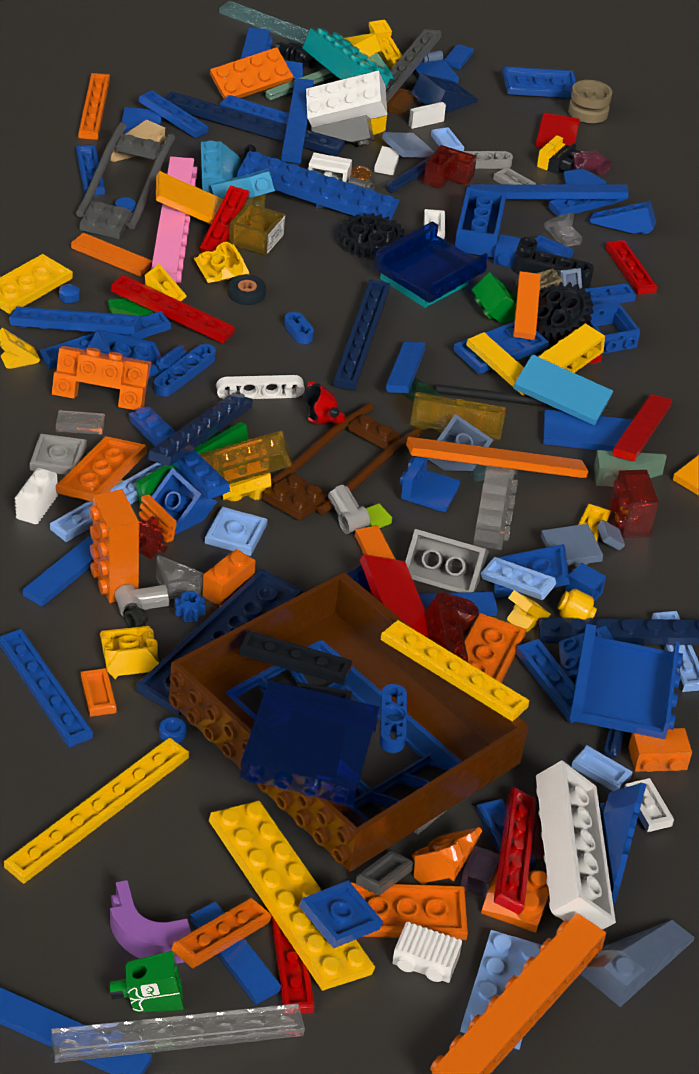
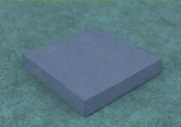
(407, 144)
(578, 542)

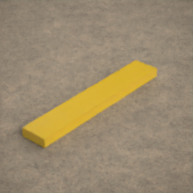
(455, 670)

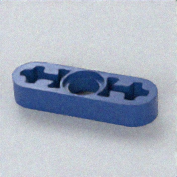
(386, 725)

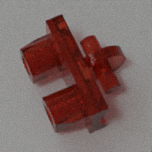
(151, 536)

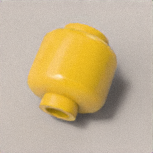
(576, 605)

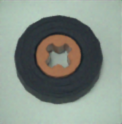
(247, 289)

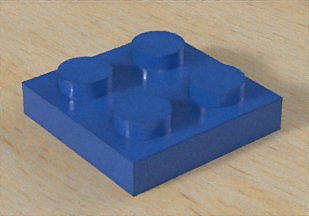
(341, 914)

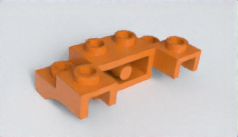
(101, 369)

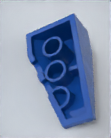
(618, 827)

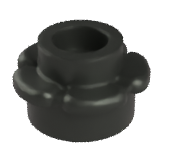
(136, 617)

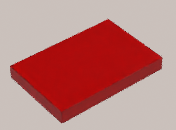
(555, 125)

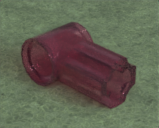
(592, 161)

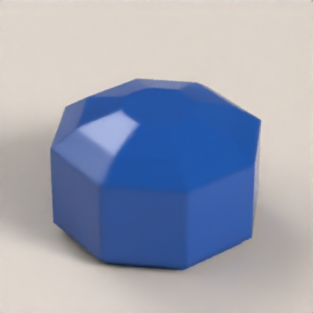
(69, 293)

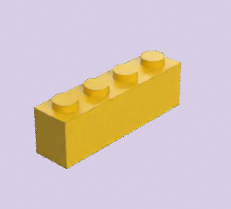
(576, 349)

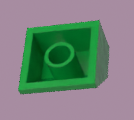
(496, 299)

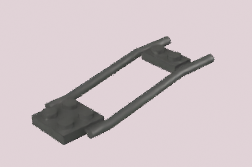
(111, 219)

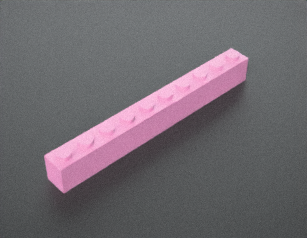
(174, 224)

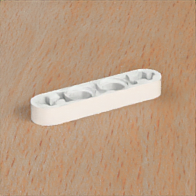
(260, 384)

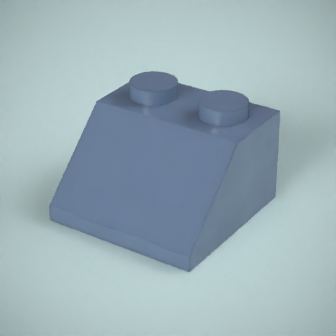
(464, 433)

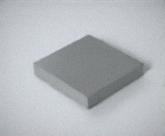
(57, 453)

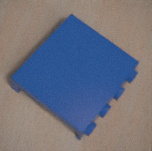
(626, 686)

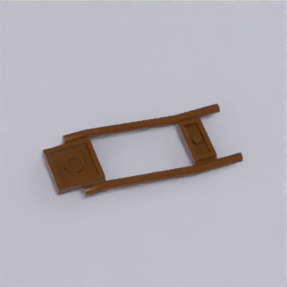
(302, 498)

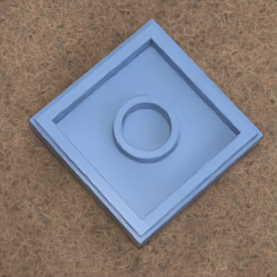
(236, 531)

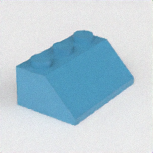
(217, 164)

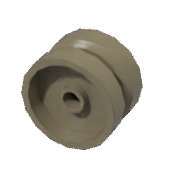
(590, 101)

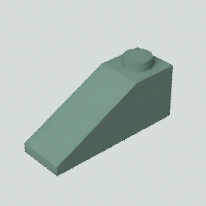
(607, 466)

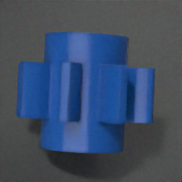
(190, 606)

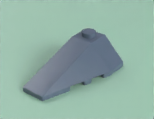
(633, 961)

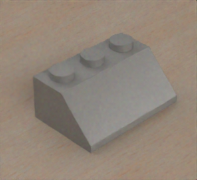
(445, 562)

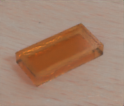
(400, 101)

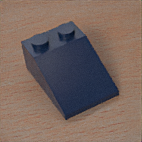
(435, 90)

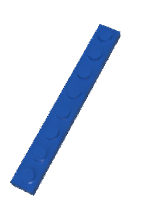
(192, 465)

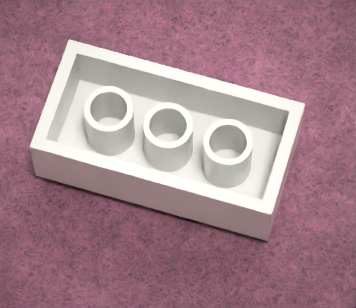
(347, 99)

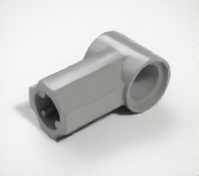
(349, 512)
(143, 598)

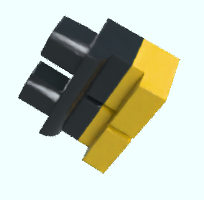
(557, 156)

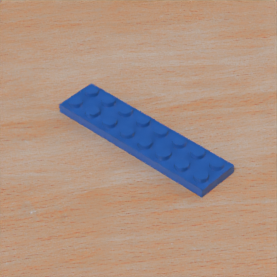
(320, 188)

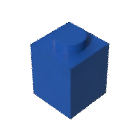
(505, 250)
(586, 580)

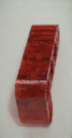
(448, 619)

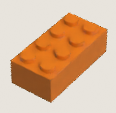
(114, 542)

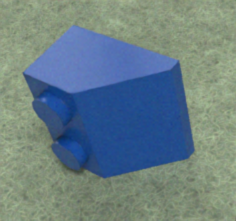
(183, 500)

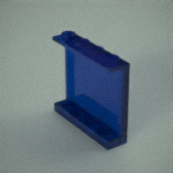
(428, 263)
(309, 742)

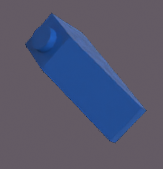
(629, 218)

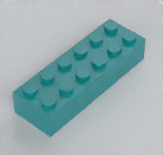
(340, 56)

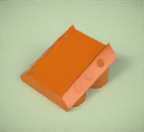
(444, 855)

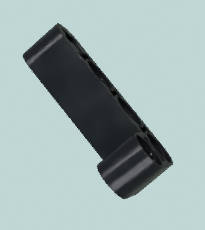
(533, 261)

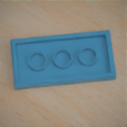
(563, 389)

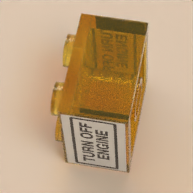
(256, 229)

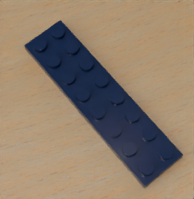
(250, 601)

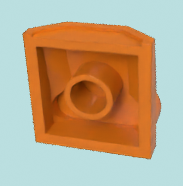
(535, 903)

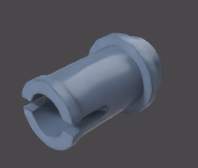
(433, 56)

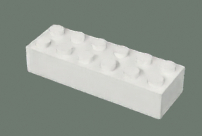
(574, 846)

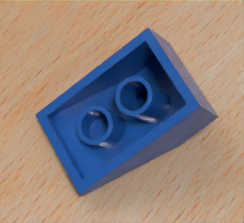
(128, 346)

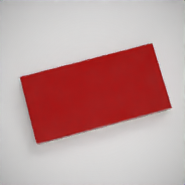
(395, 589)

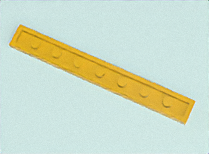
(95, 810)

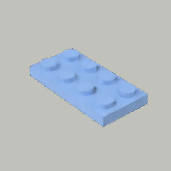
(501, 960)

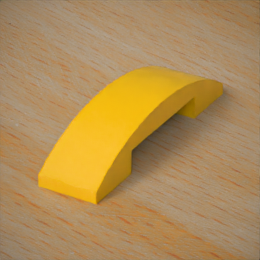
(389, 53)

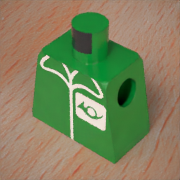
(151, 984)

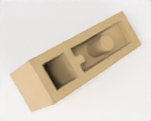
(144, 130)

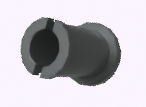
(362, 183)

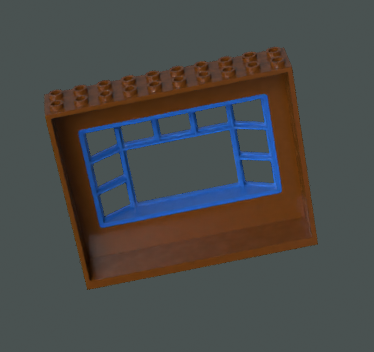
(442, 720)

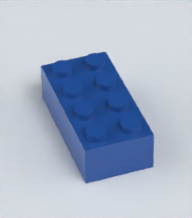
(480, 221)

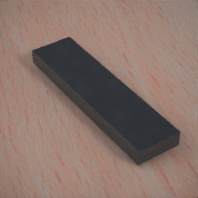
(295, 657)

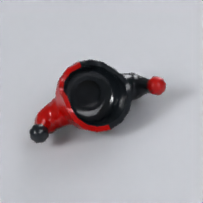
(322, 405)

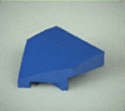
(582, 176)

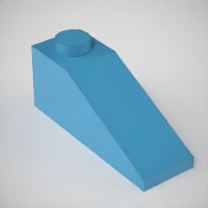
(256, 183)

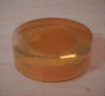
(361, 173)

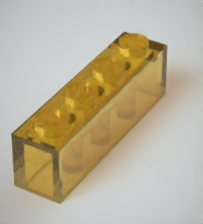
(437, 411)
(250, 457)

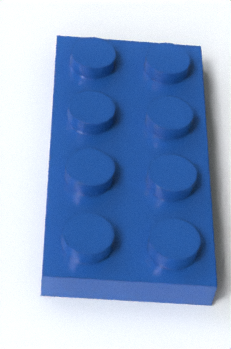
(503, 336)

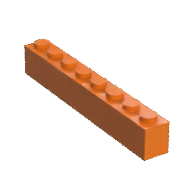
(523, 1000)

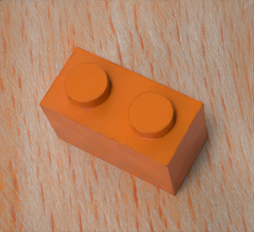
(227, 577)
(660, 754)

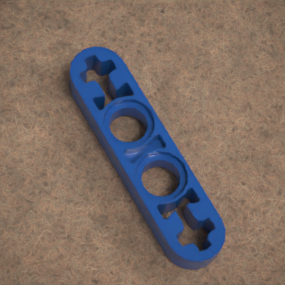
(167, 383)

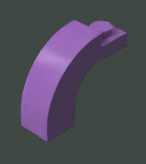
(138, 934)

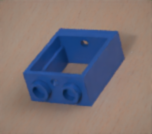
(615, 314)

